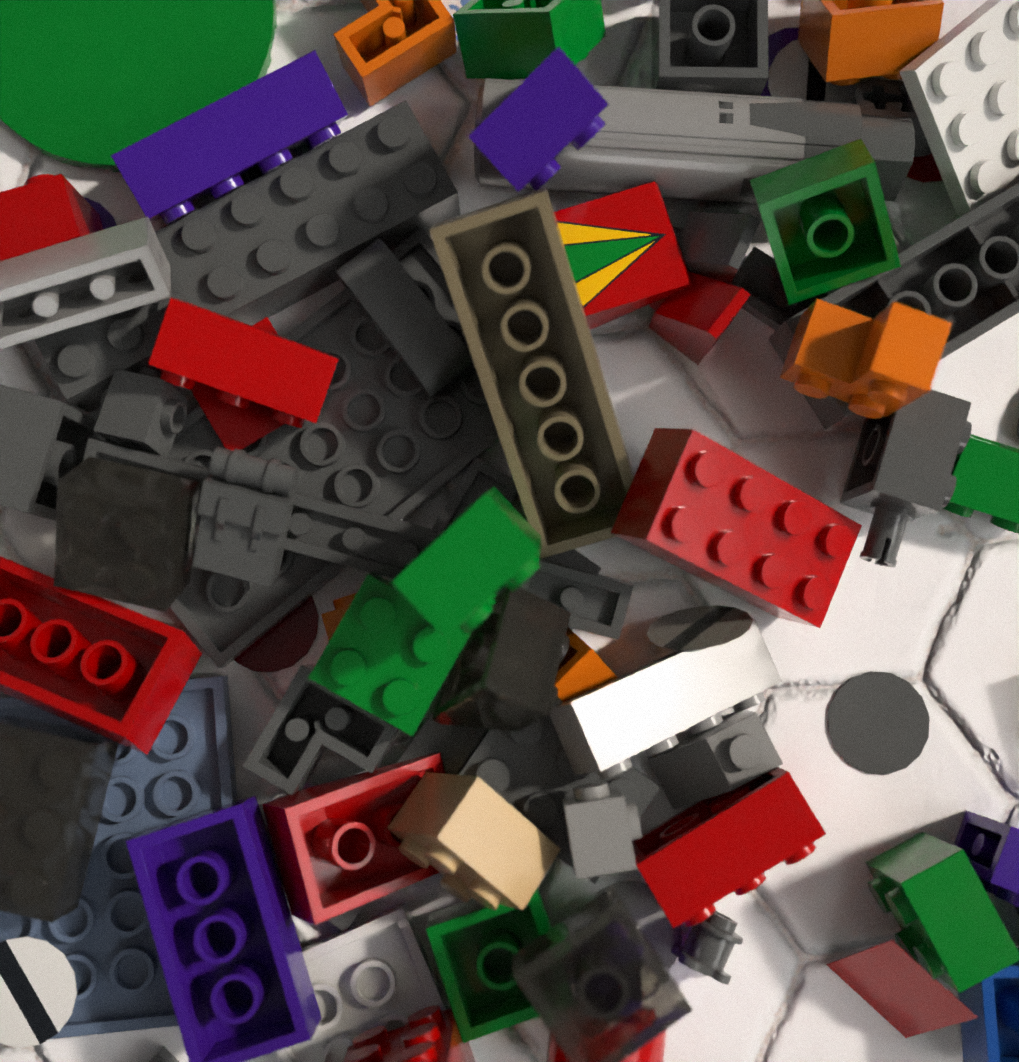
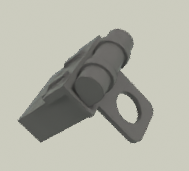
(245, 516)

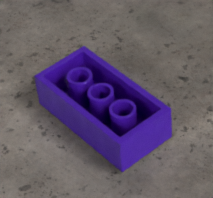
(232, 138)
(225, 934)

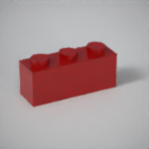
(242, 363)

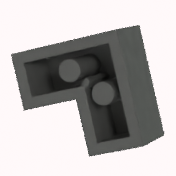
(307, 724)

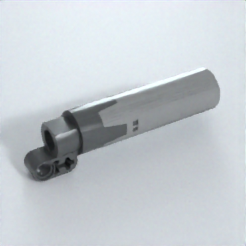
(718, 142)

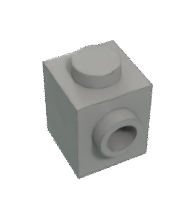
(600, 830)

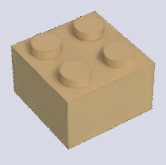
(473, 840)

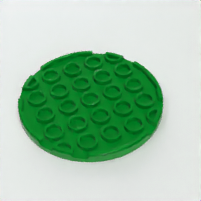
(113, 71)

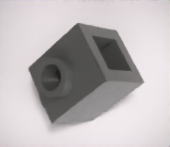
(141, 411)

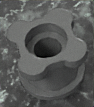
(709, 946)

